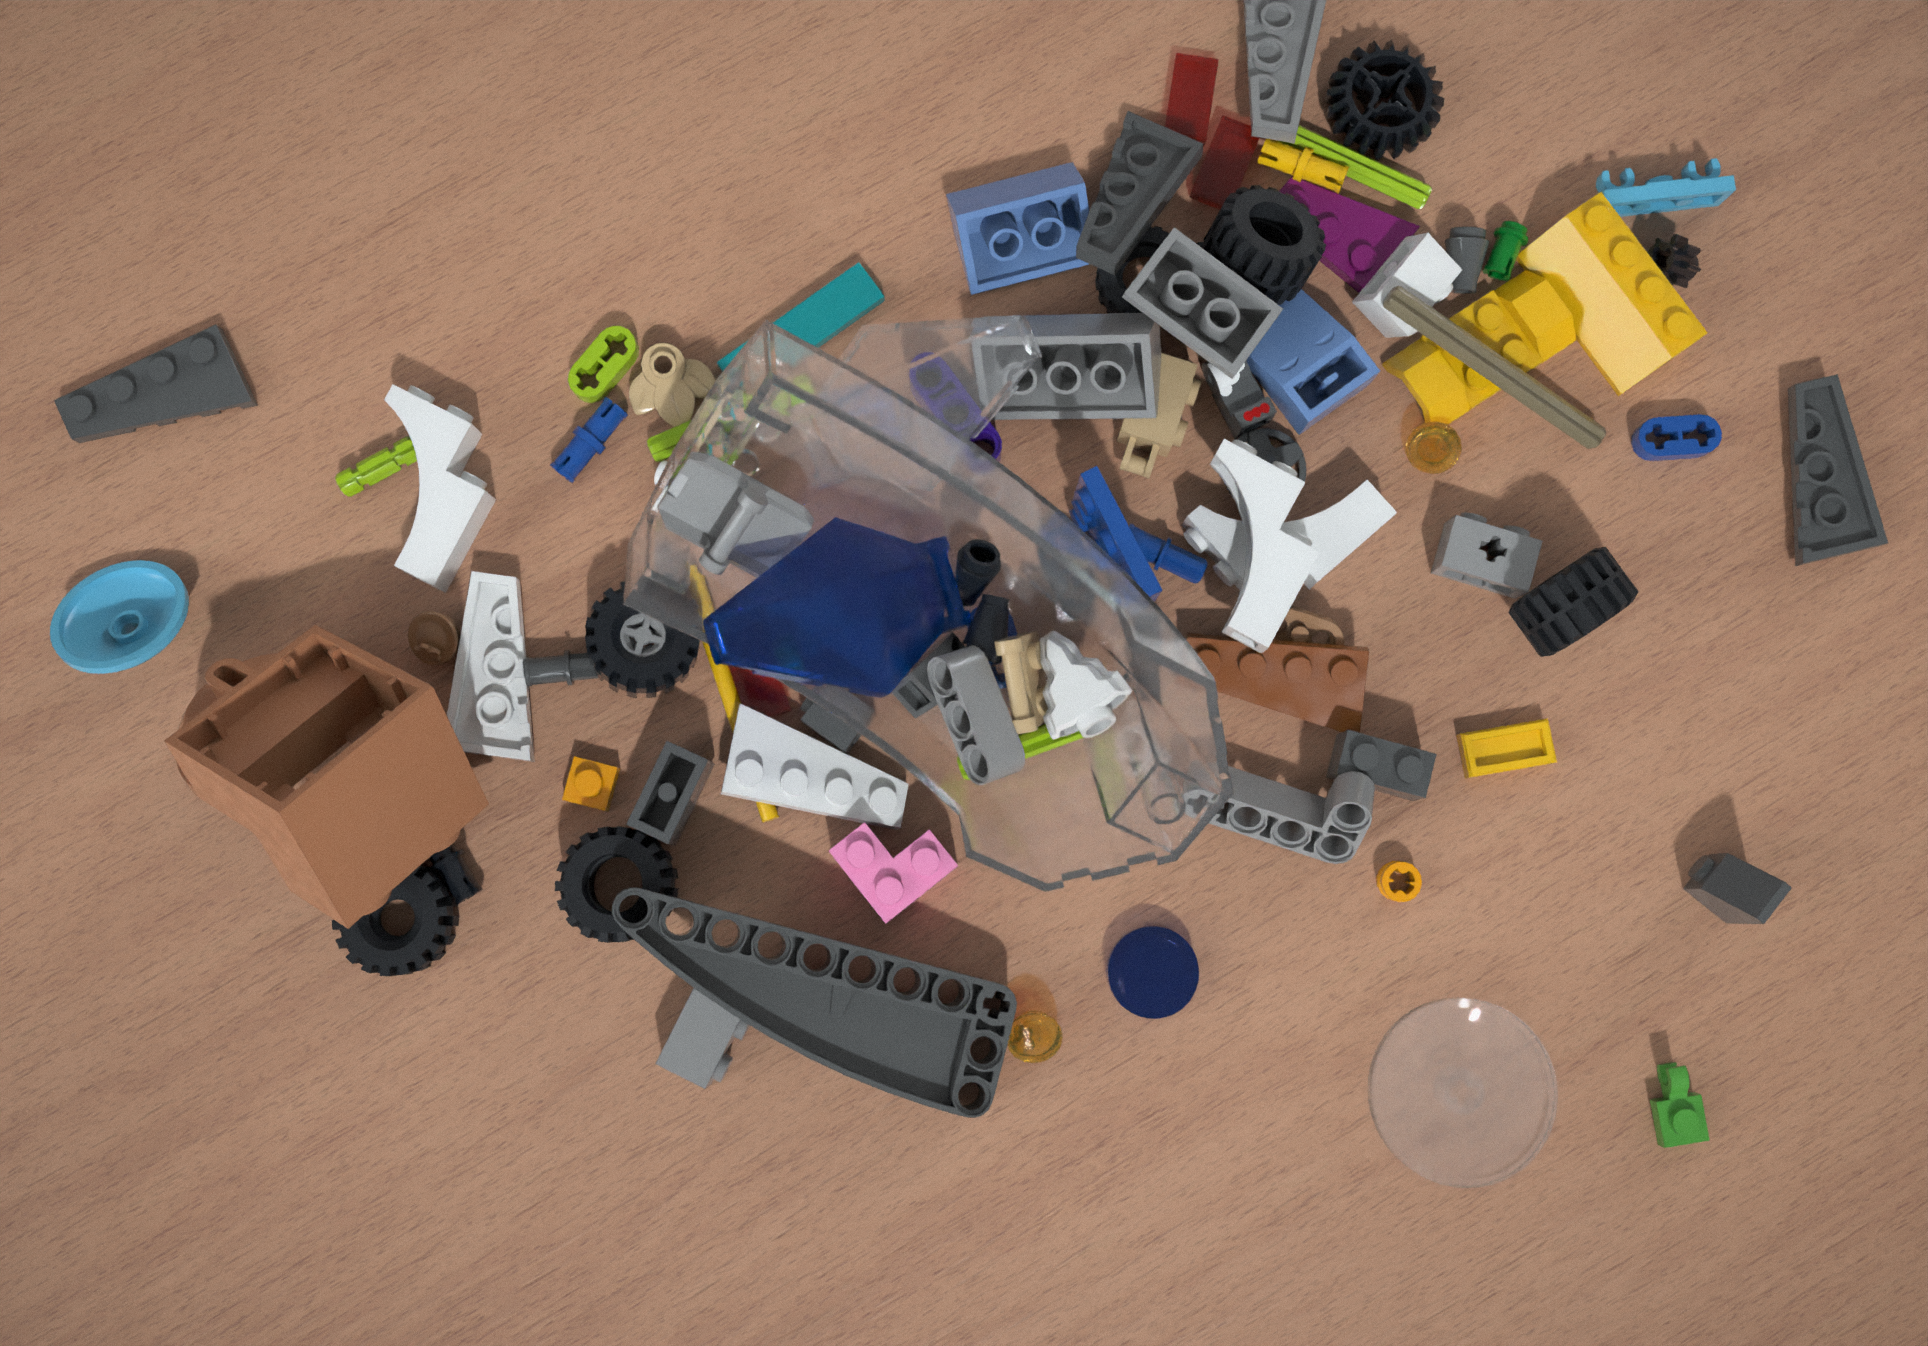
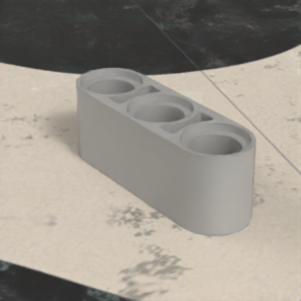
(976, 715)

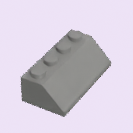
(1090, 369)

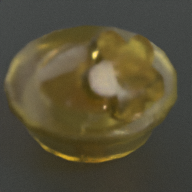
(1433, 447)
(1034, 1037)

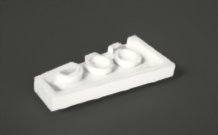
(489, 686)
(800, 773)

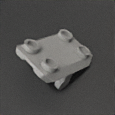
(732, 516)

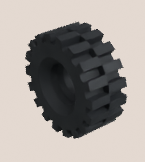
(418, 947)

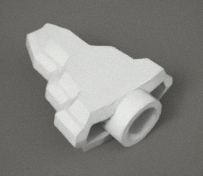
(1078, 689)

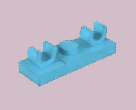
(1666, 194)

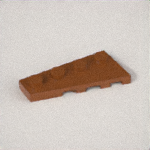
(1291, 677)

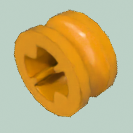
(1401, 867)

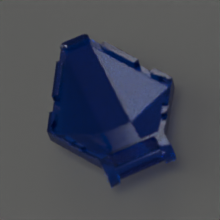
(841, 611)

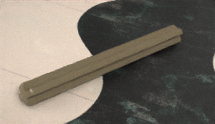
(1494, 367)

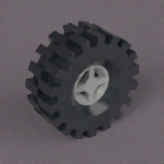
(629, 664)

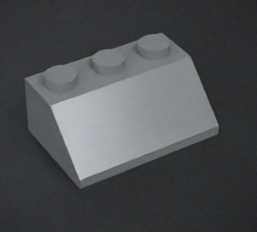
(1202, 303)

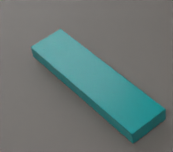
(828, 310)

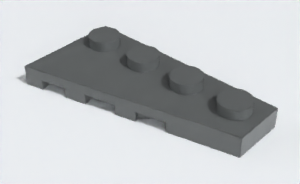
(1830, 482)

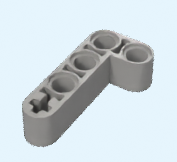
(1300, 820)

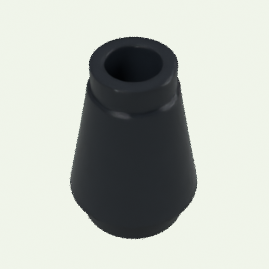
(975, 569)
(989, 625)

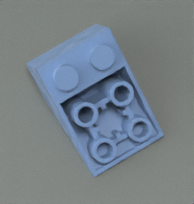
(1309, 363)

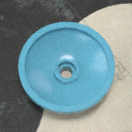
(119, 617)

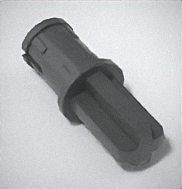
(558, 669)

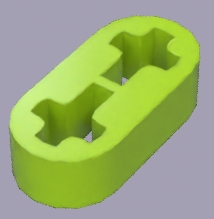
(611, 371)

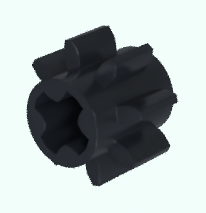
(1676, 259)

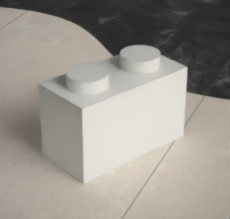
(1417, 266)

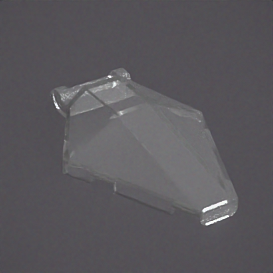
(950, 366)

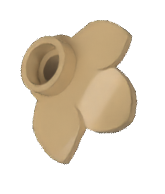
(670, 392)

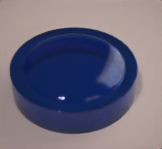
(1152, 972)

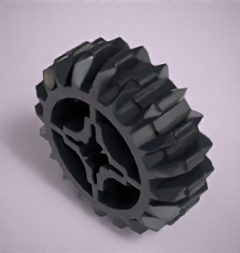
(1364, 76)

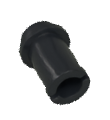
(455, 873)

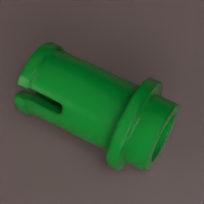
(1505, 250)

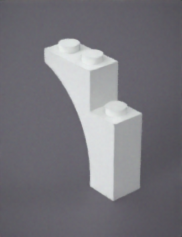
(448, 505)
(1332, 532)
(1274, 559)

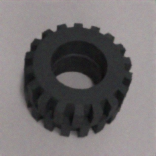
(1267, 240)
(1573, 602)
(581, 868)

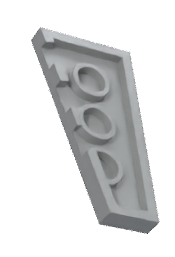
(1279, 62)

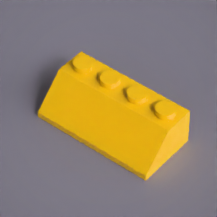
(1618, 296)

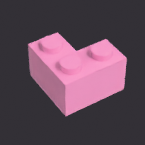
(888, 881)

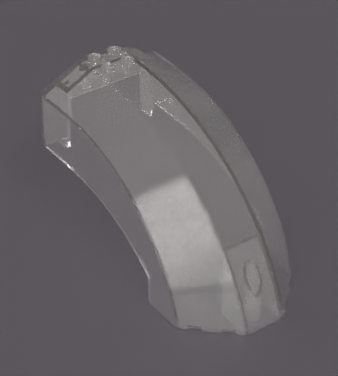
(888, 465)

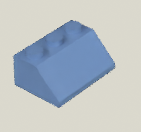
(1019, 227)

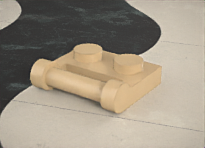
(1024, 679)

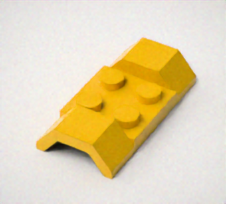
(1517, 320)

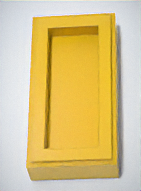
(1506, 748)

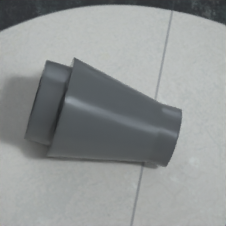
(1468, 249)

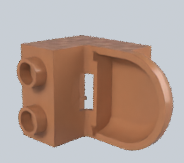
(368, 811)

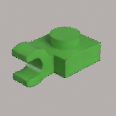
(1678, 1114)

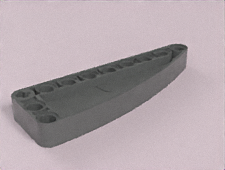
(858, 1028)

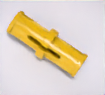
(1303, 165)

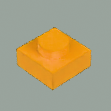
(591, 784)

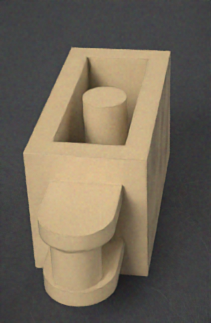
(1167, 429)

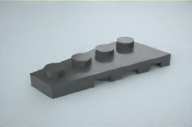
(1140, 181)
(170, 385)

